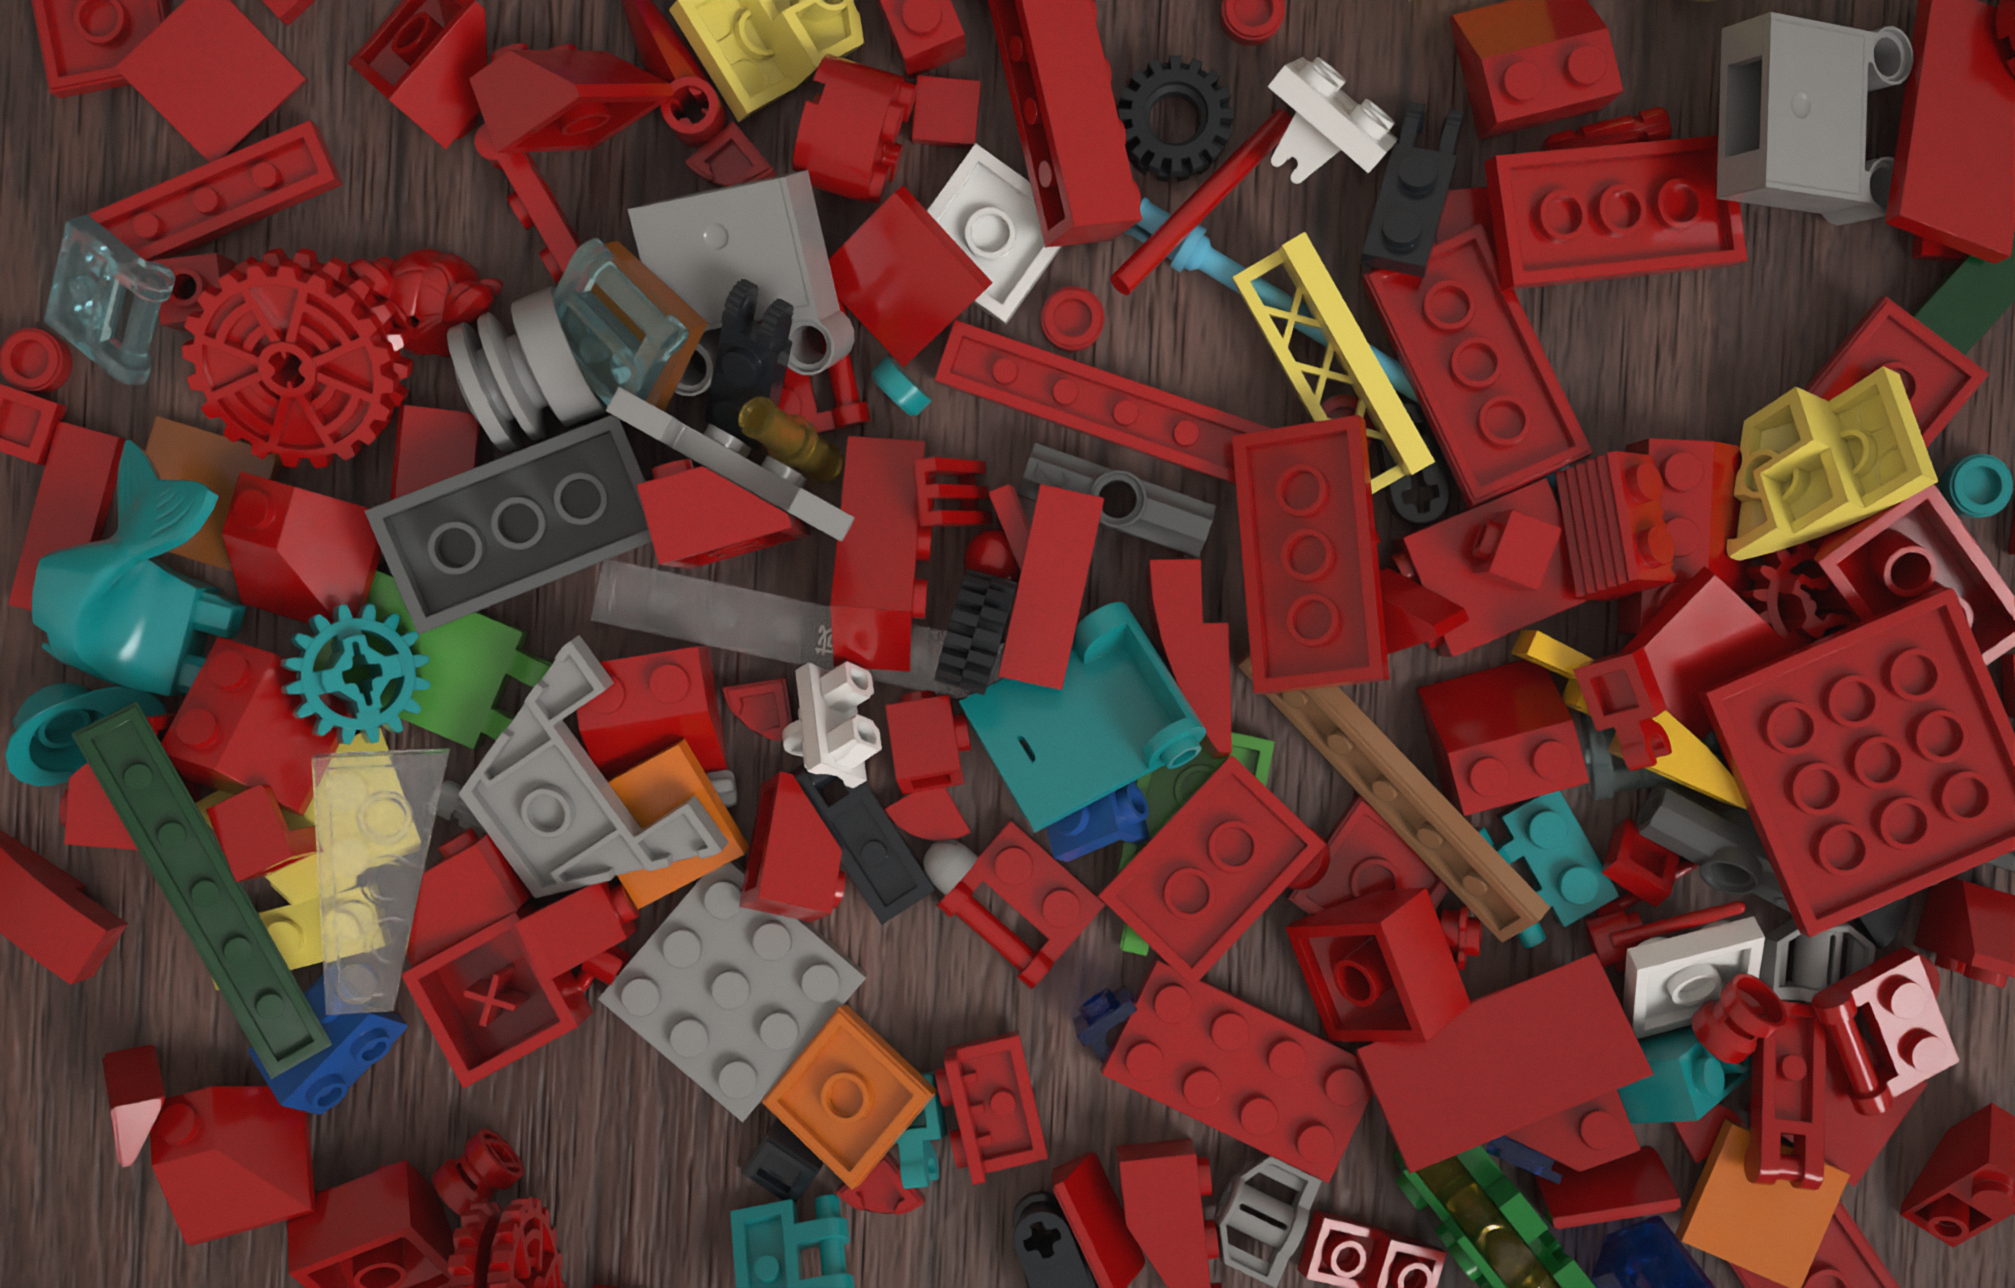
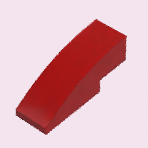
(1192, 649)
(51, 916)

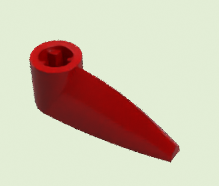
(669, 59)

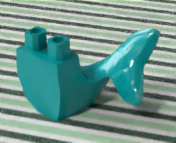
(120, 609)

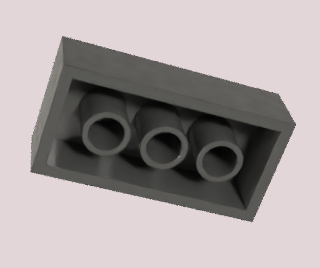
(513, 523)

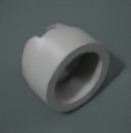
(947, 864)

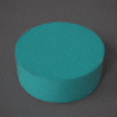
(900, 387)
(1976, 485)

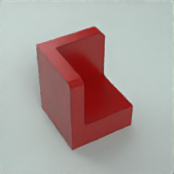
(256, 834)

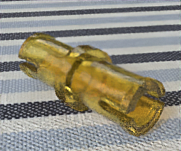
(790, 439)

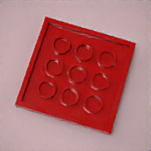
(1871, 760)

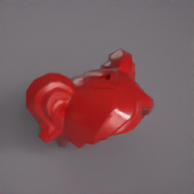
(434, 289)

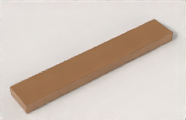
(1412, 807)

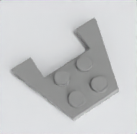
(729, 459)
(556, 809)

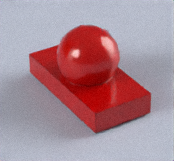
(1003, 550)

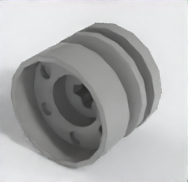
(519, 374)

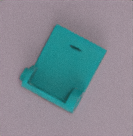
(1095, 735)

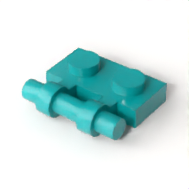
(1556, 857)
(771, 1243)

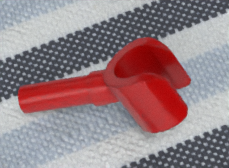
(603, 967)

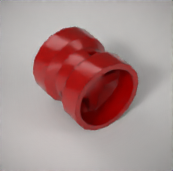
(1738, 1018)
(479, 1172)

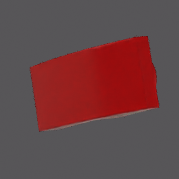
(1367, 1255)

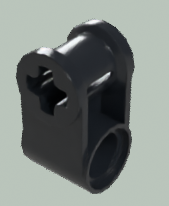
(1053, 1258)

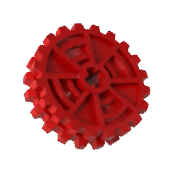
(308, 310)
(506, 1247)

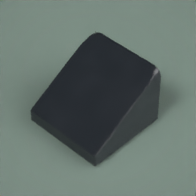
(782, 1163)

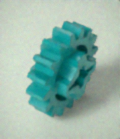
(361, 704)

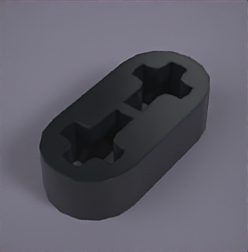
(1431, 476)

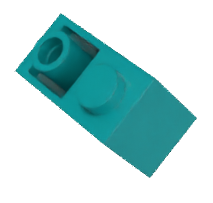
(1684, 1081)

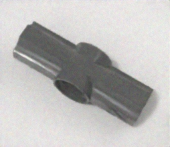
(1157, 512)
(1717, 841)

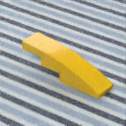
(1690, 759)

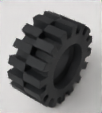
(1196, 87)
(975, 631)

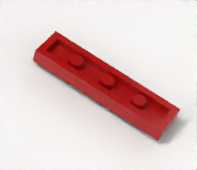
(223, 194)

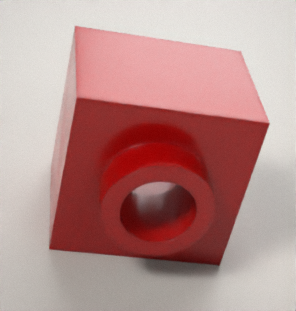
(205, 271)
(1515, 549)

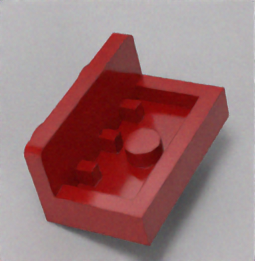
(992, 1104)

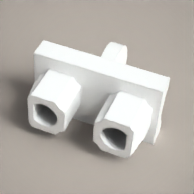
(829, 728)

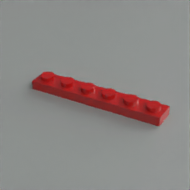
(1091, 401)

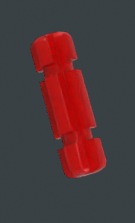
(1645, 127)

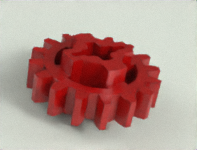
(1783, 600)

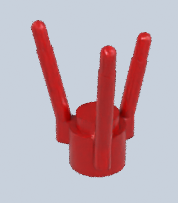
(1615, 931)

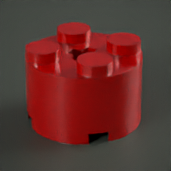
(853, 129)

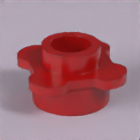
(1462, 934)

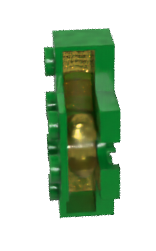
(1490, 1224)

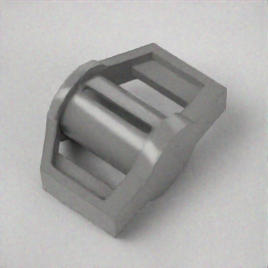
(1814, 960)
(1290, 1218)

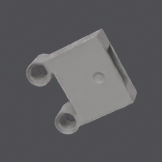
(1800, 115)
(752, 233)

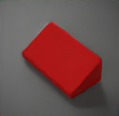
(431, 447)
(133, 1097)
(1608, 1192)
(1097, 1221)

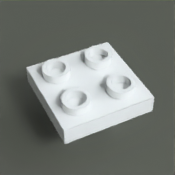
(1327, 120)

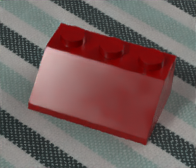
(1698, 517)
(708, 518)
(1914, 552)

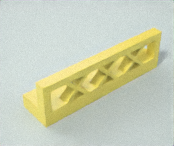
(1348, 346)

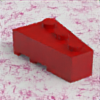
(878, 560)

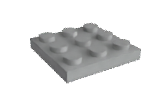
(732, 990)

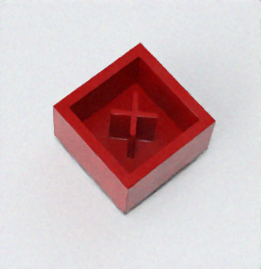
(490, 1001)

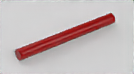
(1200, 203)

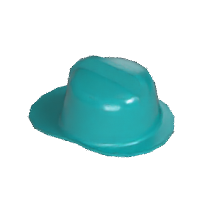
(42, 744)

